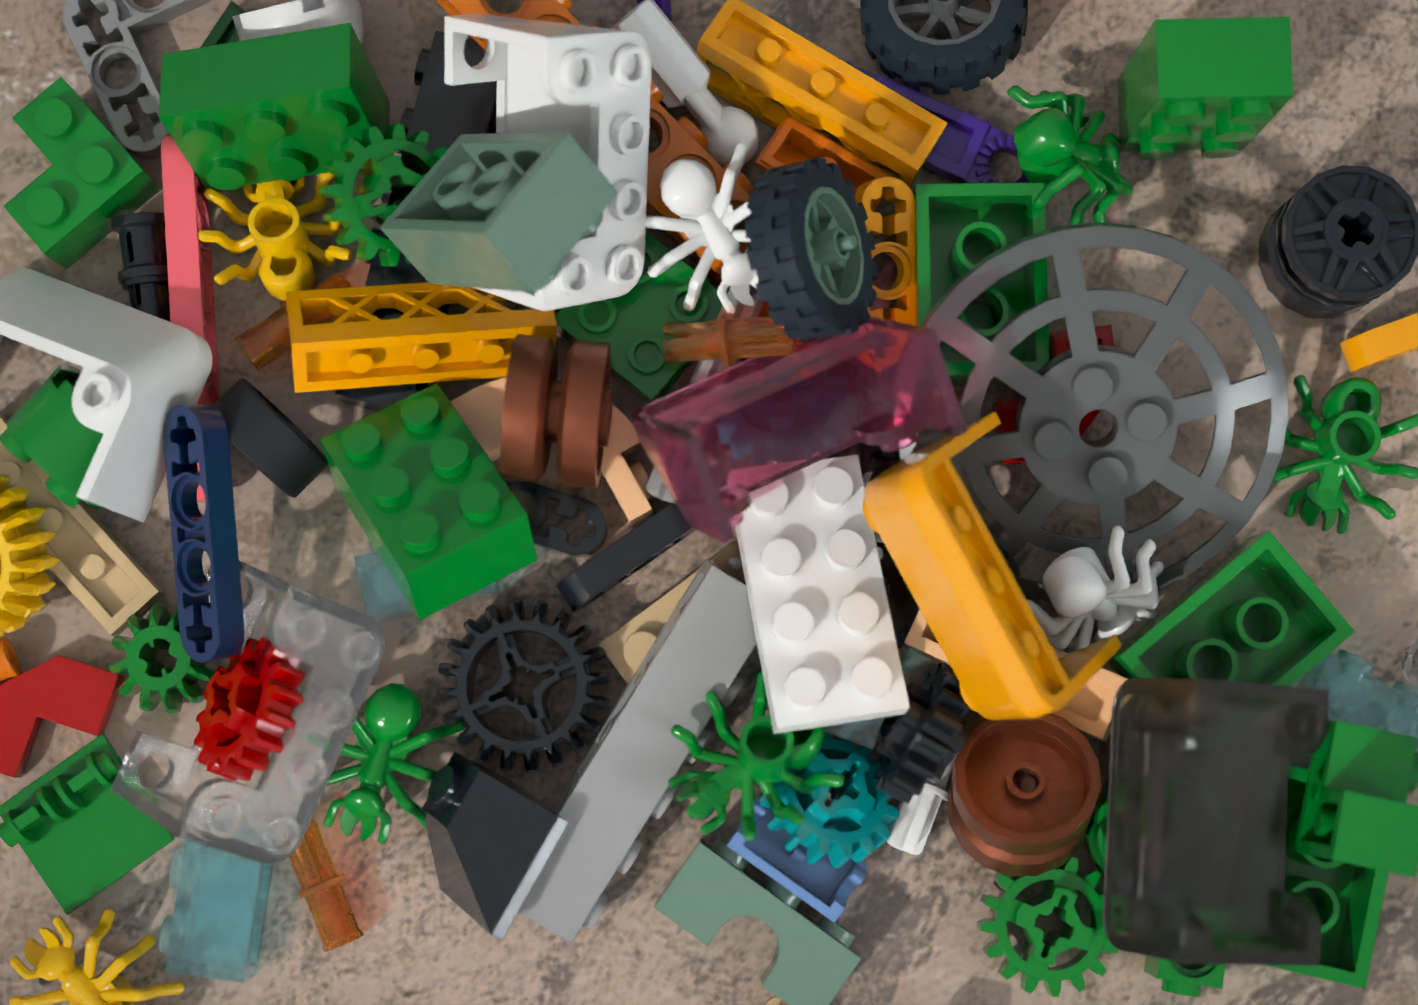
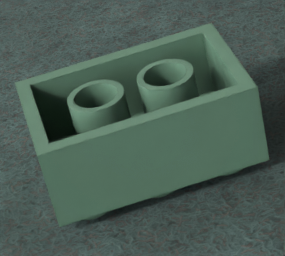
(501, 211)

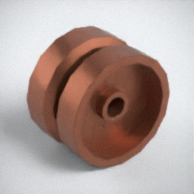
(551, 410)
(1023, 793)

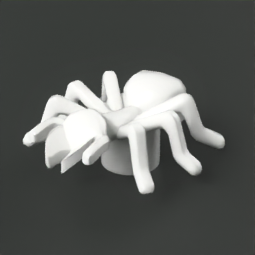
(709, 222)
(1085, 594)

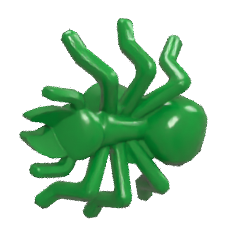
(1057, 154)
(1342, 439)
(381, 748)
(760, 760)

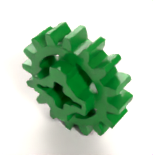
(381, 172)
(1042, 953)

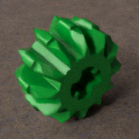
(149, 674)

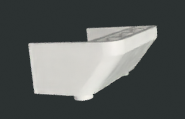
(128, 382)

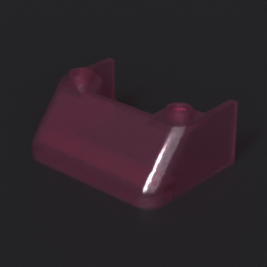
(792, 411)

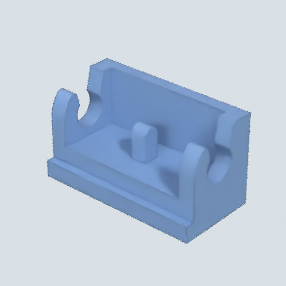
(815, 884)

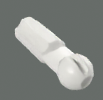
(684, 81)

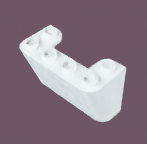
(598, 91)

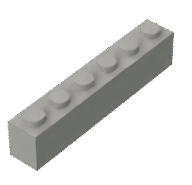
(635, 754)

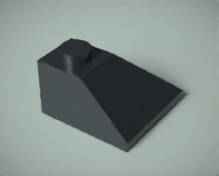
(487, 840)

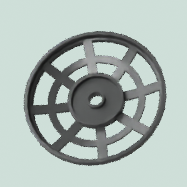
(1113, 381)

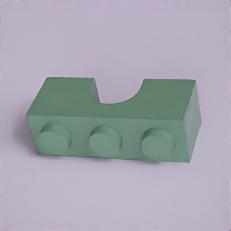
(713, 888)

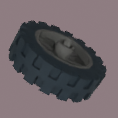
(945, 62)

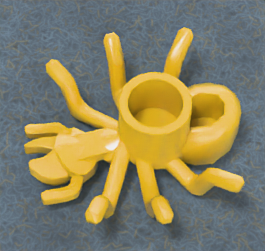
(279, 236)
(78, 983)

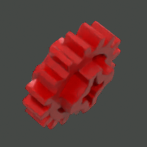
(248, 710)

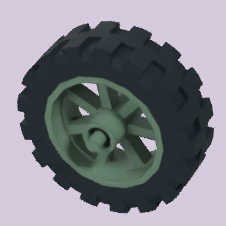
(811, 250)

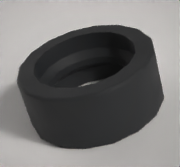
(270, 439)

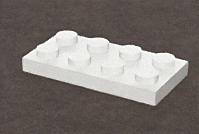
(820, 600)

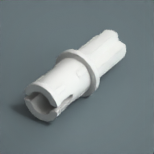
(917, 816)

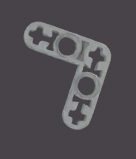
(125, 21)

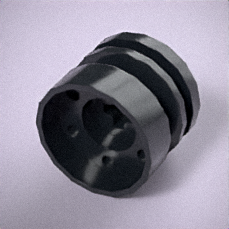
(1304, 251)

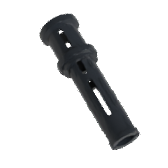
(144, 261)

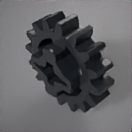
(924, 738)

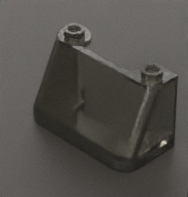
(1205, 821)

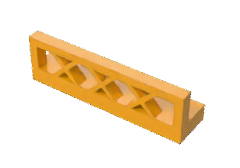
(814, 89)
(414, 348)

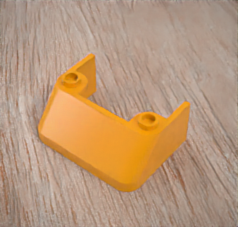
(968, 589)

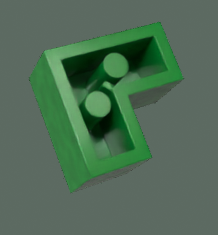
(88, 180)
(1358, 798)

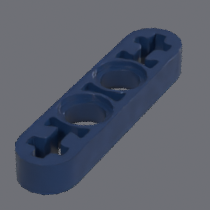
(215, 627)

